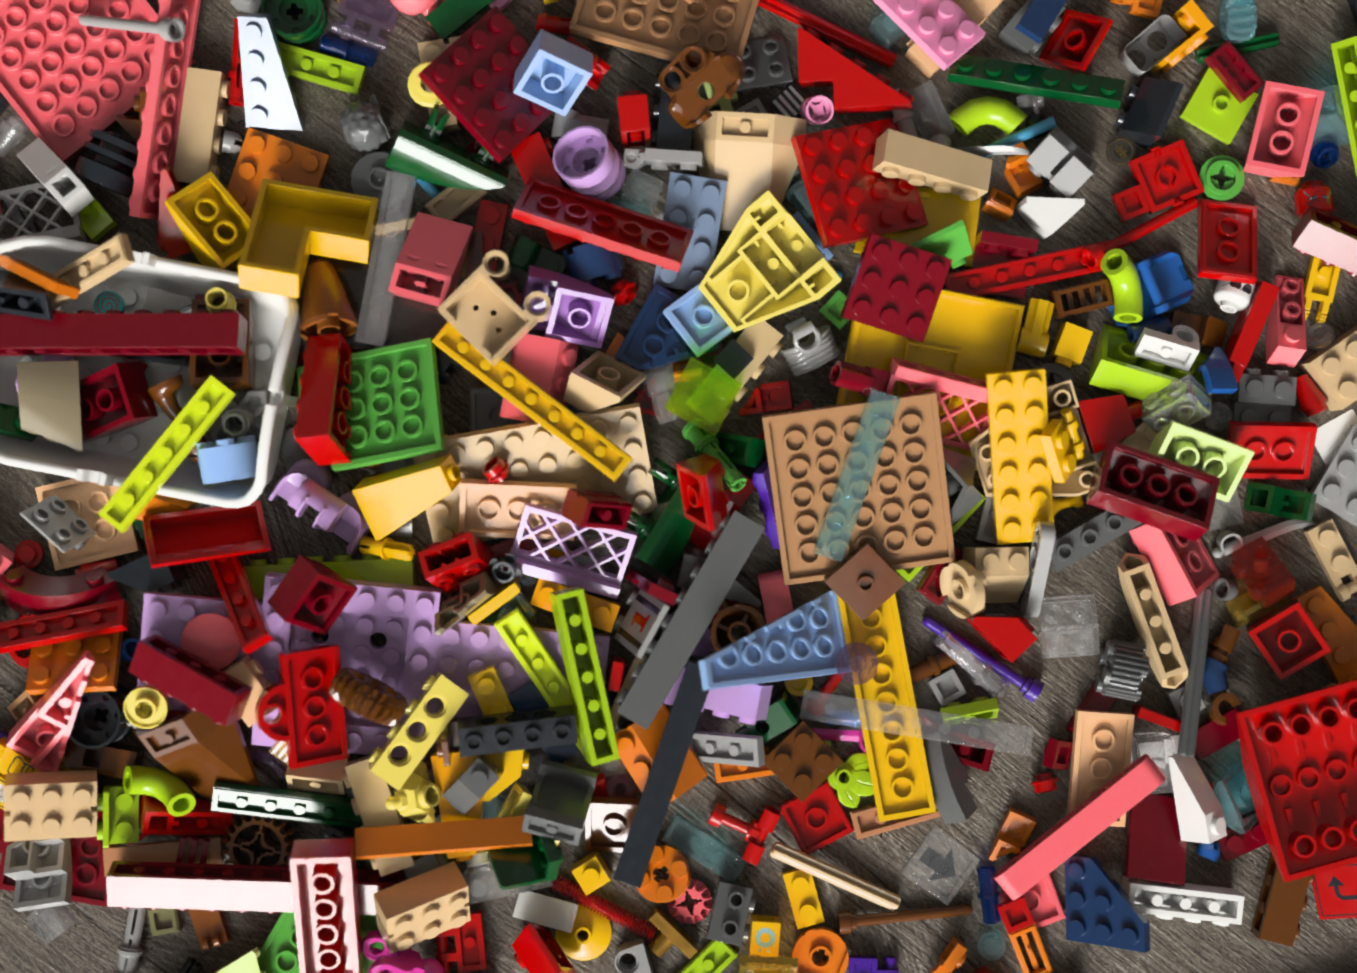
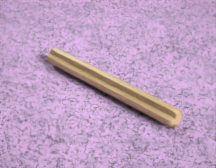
(835, 876)

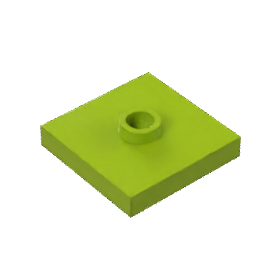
(1216, 109)

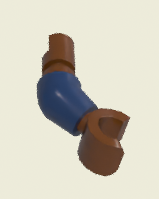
(1215, 673)

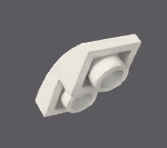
(546, 911)

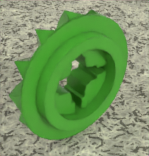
(1230, 168)

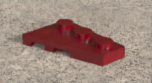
(662, 588)

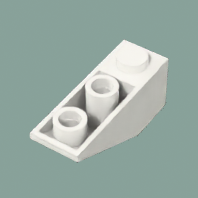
(55, 177)

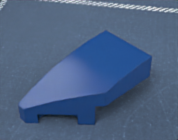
(1218, 373)

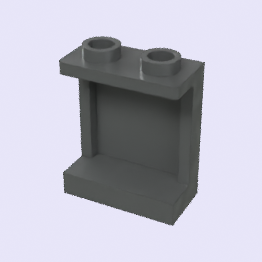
(560, 802)

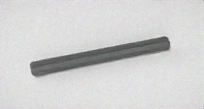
(1196, 670)

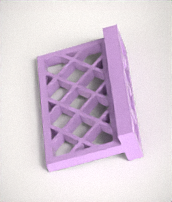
(565, 572)

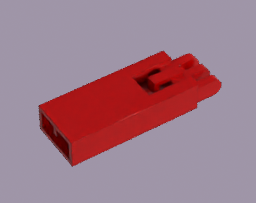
(1249, 327)

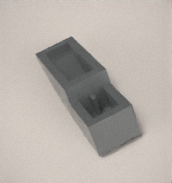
(947, 782)

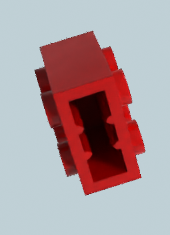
(455, 561)

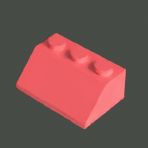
(1283, 130)
(546, 364)
(1178, 564)

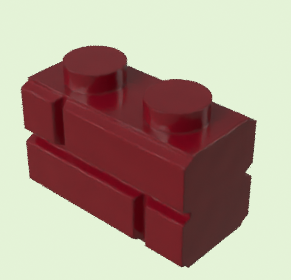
(596, 509)

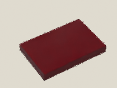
(1155, 842)

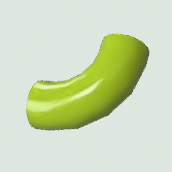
(986, 111)
(1125, 286)
(160, 785)

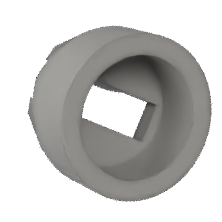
(229, 140)

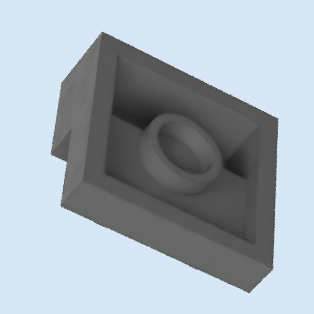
(1264, 396)

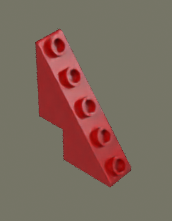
(852, 86)

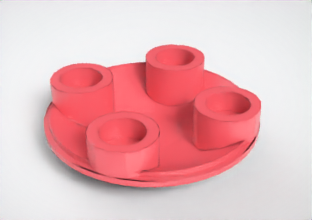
(211, 639)

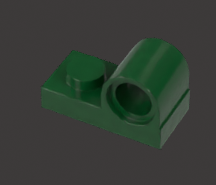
(527, 252)
(742, 449)

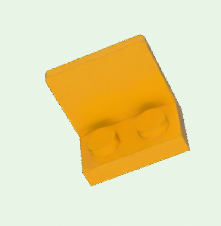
(1195, 26)

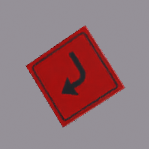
(1336, 892)

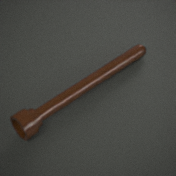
(849, 921)

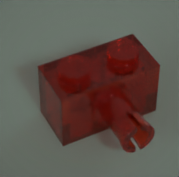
(1262, 572)

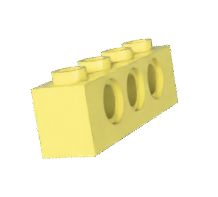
(398, 771)

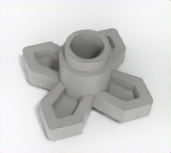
(246, 411)

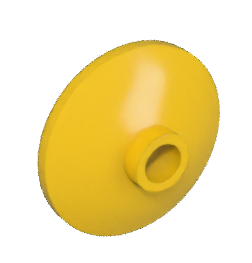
(595, 944)

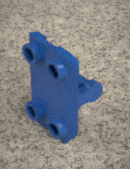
(1162, 283)

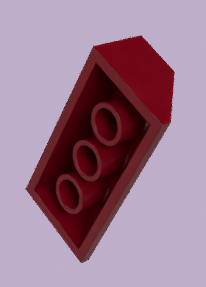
(1154, 491)

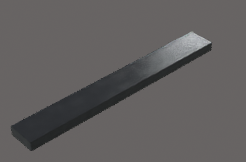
(662, 778)

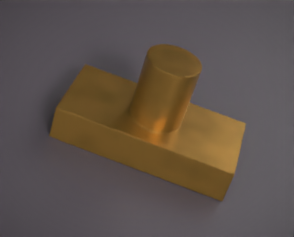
(670, 935)

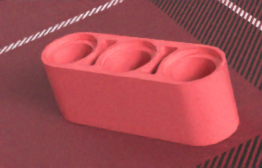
(774, 595)

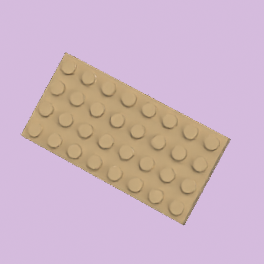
(542, 457)

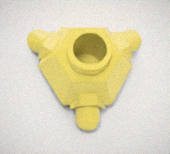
(416, 796)

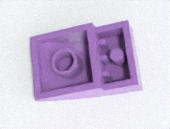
(578, 308)

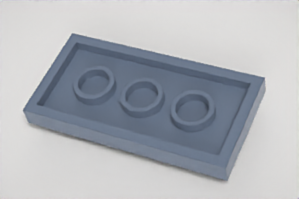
(696, 205)

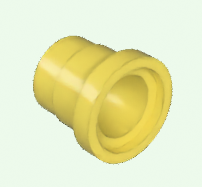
(213, 293)

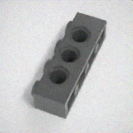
(1088, 536)

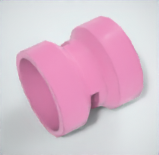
(821, 108)

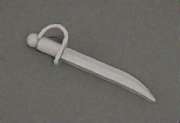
(982, 150)
(1267, 533)

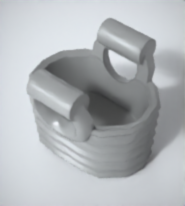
(812, 353)

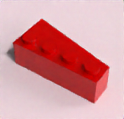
(324, 400)

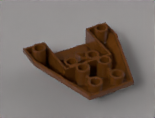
(200, 751)

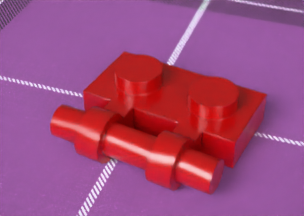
(469, 944)

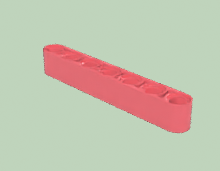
(1079, 827)

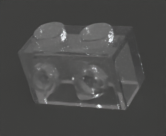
(1181, 401)

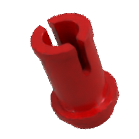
(553, 24)

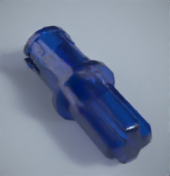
(348, 50)
(988, 894)

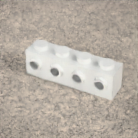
(1189, 902)

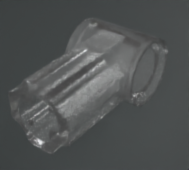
(659, 387)

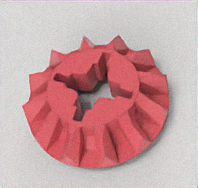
(697, 890)

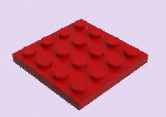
(847, 193)

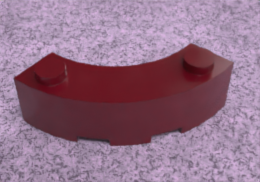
(43, 594)

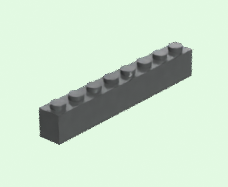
(690, 620)

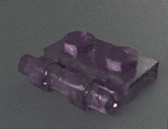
(378, 13)

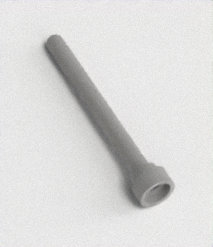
(168, 28)

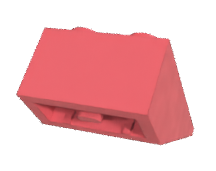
(431, 260)

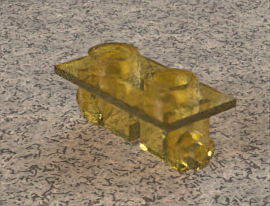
(1245, 609)

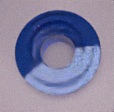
(1324, 154)

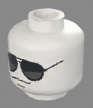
(1233, 295)

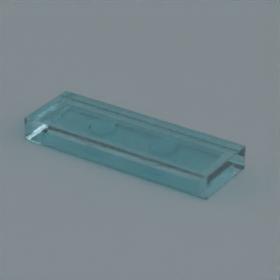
(704, 848)

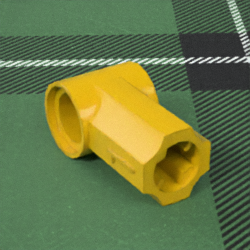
(1034, 334)

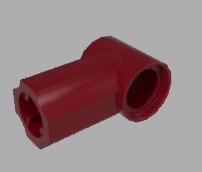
(858, 378)

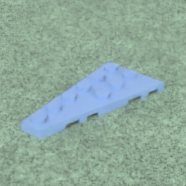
(786, 649)

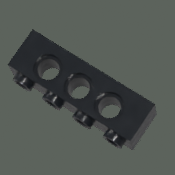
(516, 730)

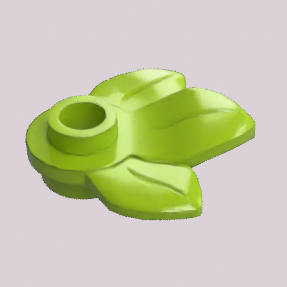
(856, 782)

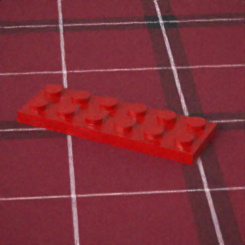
(603, 224)

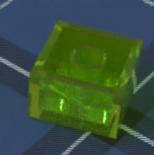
(703, 396)

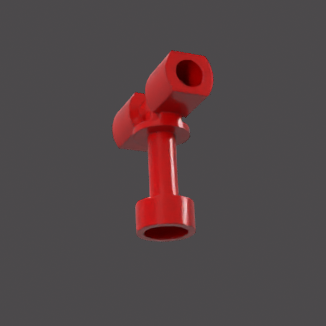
(754, 832)

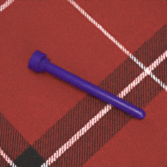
(1028, 686)

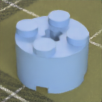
(227, 459)

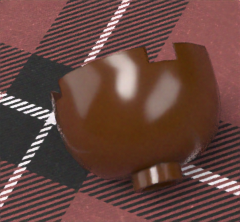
(734, 624)

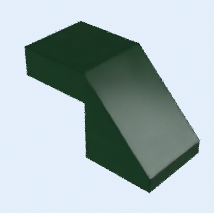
(1280, 502)

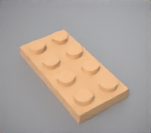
(497, 508)
(1098, 753)

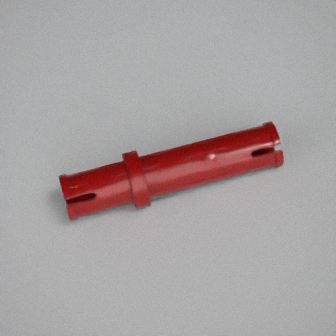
(236, 93)

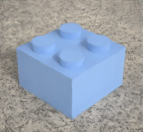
(553, 73)

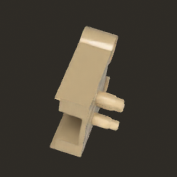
(484, 295)

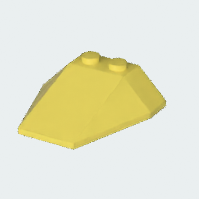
(766, 267)

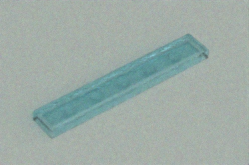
(856, 475)

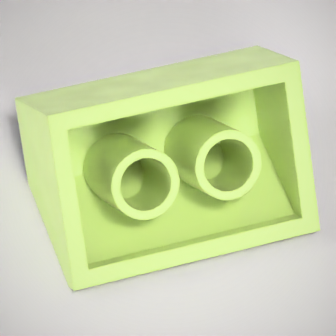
(1203, 453)

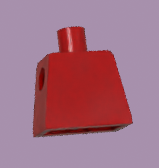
(1108, 420)

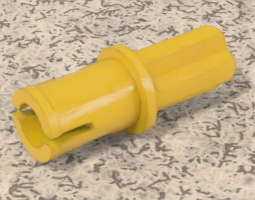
(387, 548)

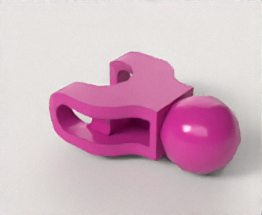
(399, 962)

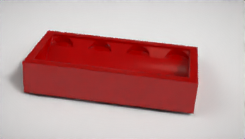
(205, 534)

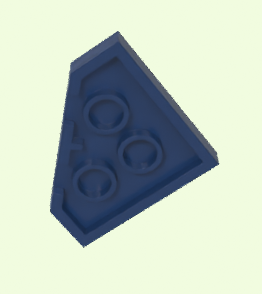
(652, 337)
(1100, 908)

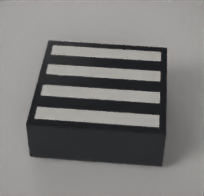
(788, 102)

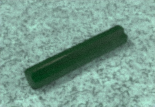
(1258, 42)

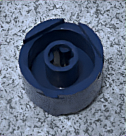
(593, 261)

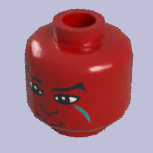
(1313, 194)

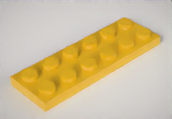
(1017, 457)

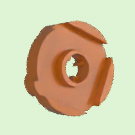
(678, 878)
(820, 938)

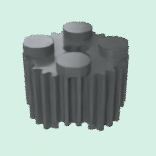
(1121, 669)

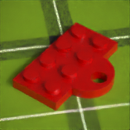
(307, 713)

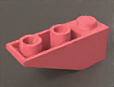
(1286, 323)

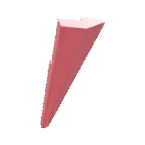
(48, 724)

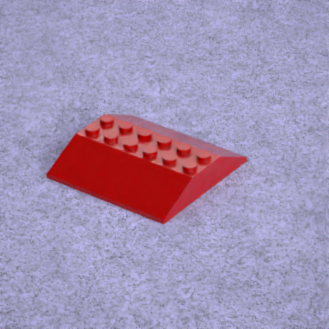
(1304, 777)

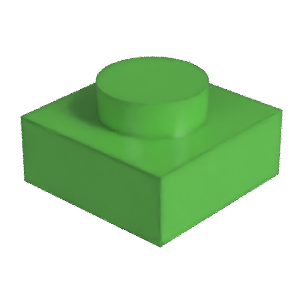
(833, 309)

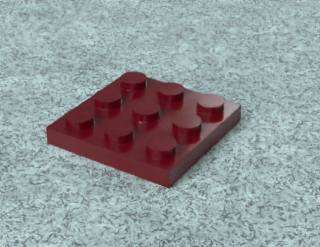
(896, 287)

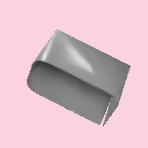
(1162, 24)

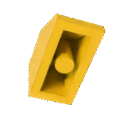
(511, 765)

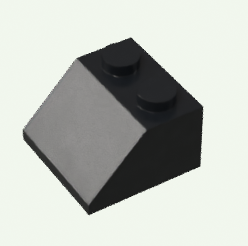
(1148, 110)
(145, 578)

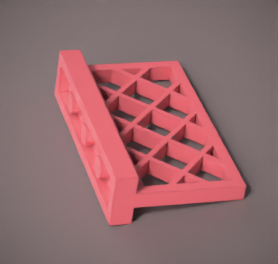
(945, 382)

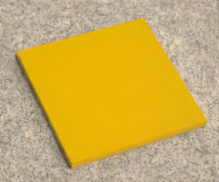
(964, 337)

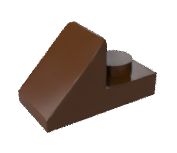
(133, 123)
(1209, 329)

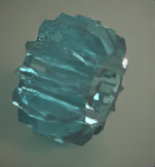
(1237, 20)

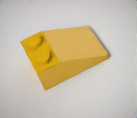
(210, 222)

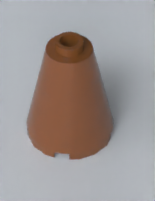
(325, 303)

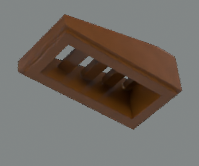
(1106, 293)

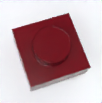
(1057, 754)

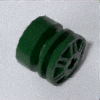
(298, 32)

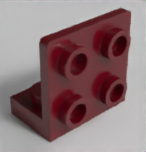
(998, 248)

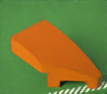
(1019, 176)
(1012, 834)

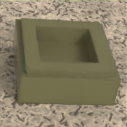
(164, 921)

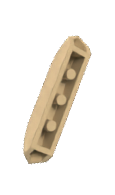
(1152, 620)

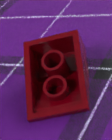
(115, 400)

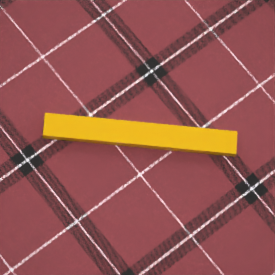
(536, 404)

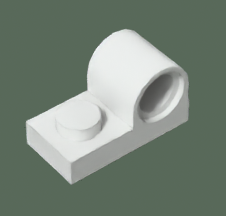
(1174, 350)

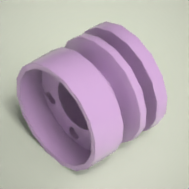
(589, 162)

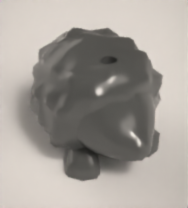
(365, 124)

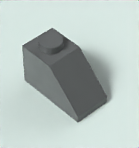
(473, 784)

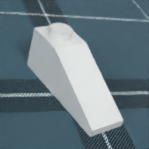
(1196, 804)

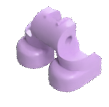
(310, 485)

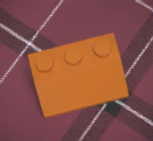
(639, 747)

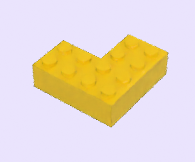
(302, 221)

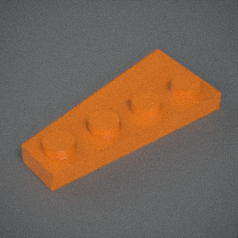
(1336, 630)

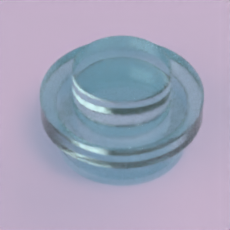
(991, 945)

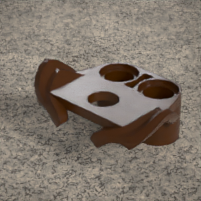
(721, 70)

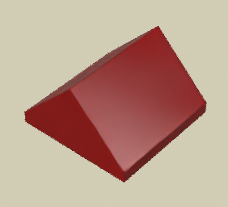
(1075, 41)

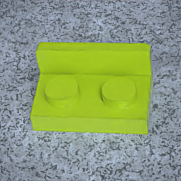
(119, 816)

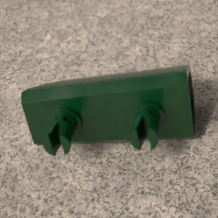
(441, 162)
(666, 530)

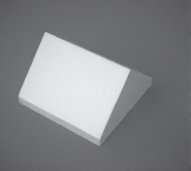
(1047, 214)

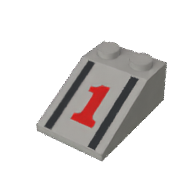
(640, 622)

